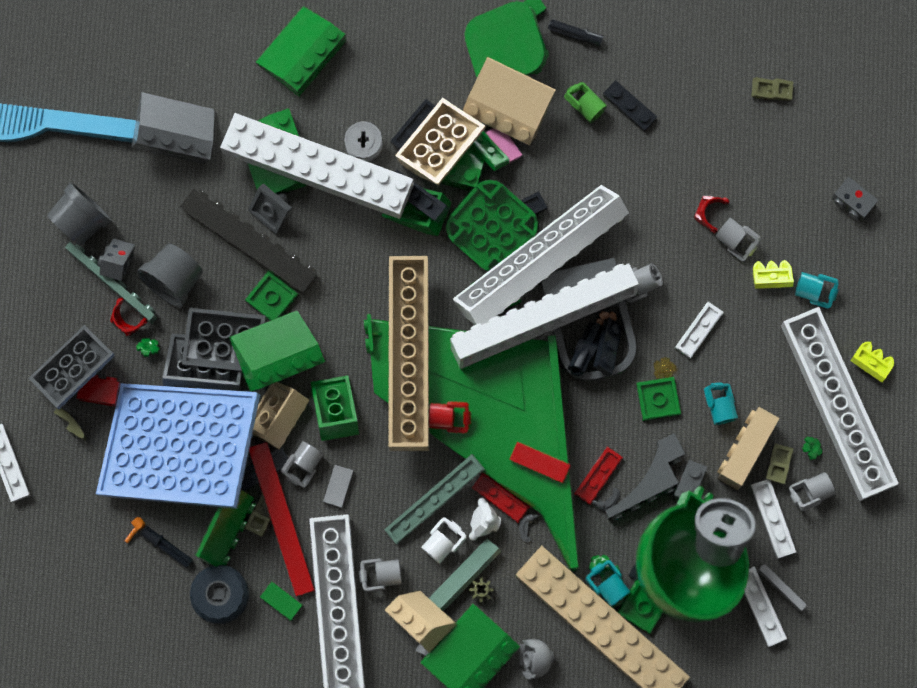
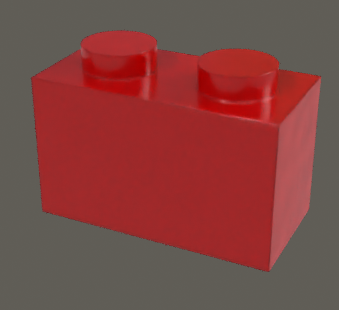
(100, 391)

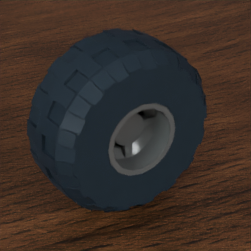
(219, 594)

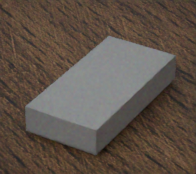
(338, 486)

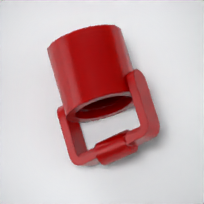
(442, 416)

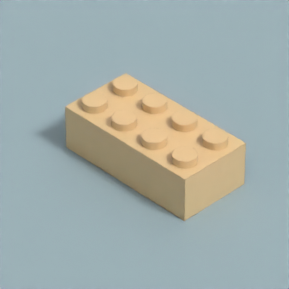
(748, 448)

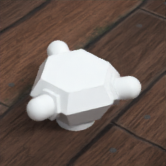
(483, 520)

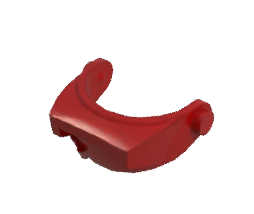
(700, 213)
(121, 324)

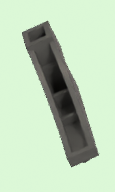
(656, 481)

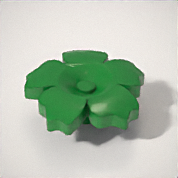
(147, 347)
(812, 446)
(595, 560)

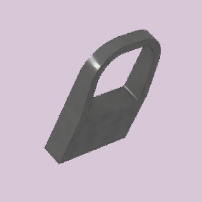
(570, 277)

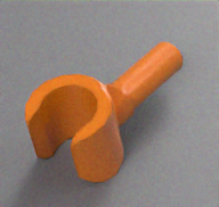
(139, 524)

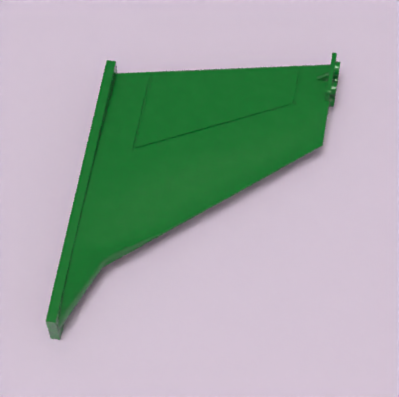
(510, 401)

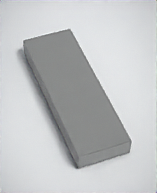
(782, 588)

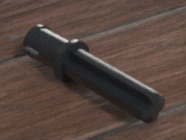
(575, 32)
(167, 547)

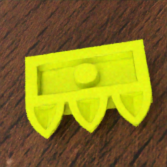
(772, 276)
(872, 361)

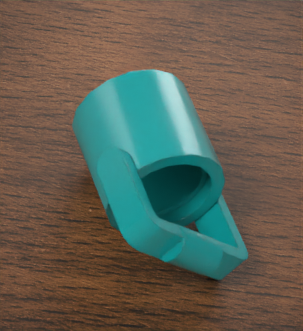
(810, 287)
(722, 408)
(613, 588)

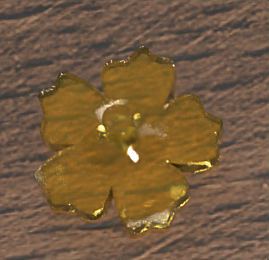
(664, 368)

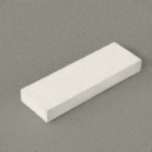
(699, 330)

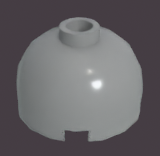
(535, 657)

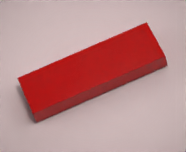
(540, 462)
(598, 475)
(500, 497)

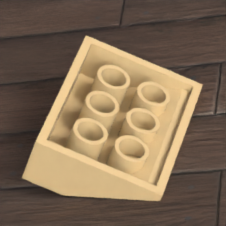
(509, 101)
(439, 142)

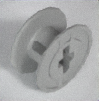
(373, 142)

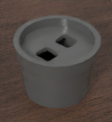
(78, 215)
(171, 275)
(728, 518)

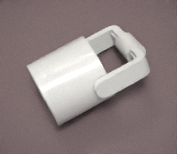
(440, 546)

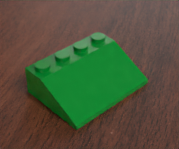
(302, 50)
(277, 183)
(276, 350)
(224, 530)
(470, 652)

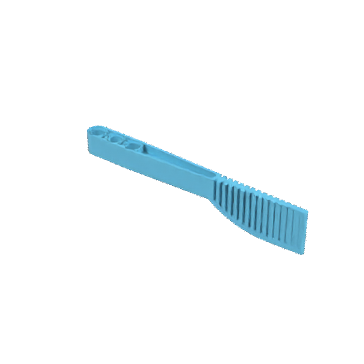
(24, 123)

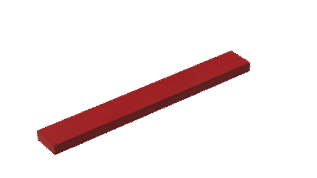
(281, 519)

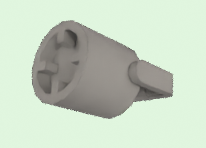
(732, 234)
(648, 279)
(306, 459)
(816, 488)
(387, 574)

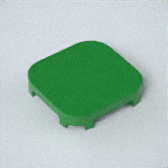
(509, 37)
(491, 224)

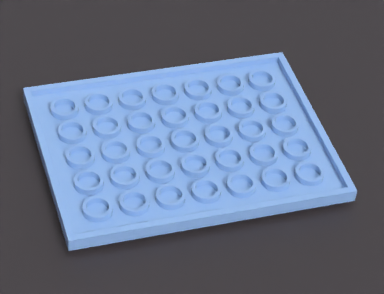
(178, 445)

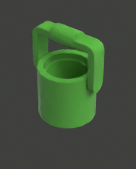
(589, 105)

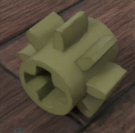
(481, 595)

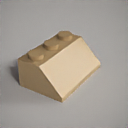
(278, 414)
(420, 618)

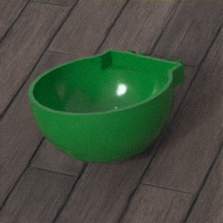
(676, 575)

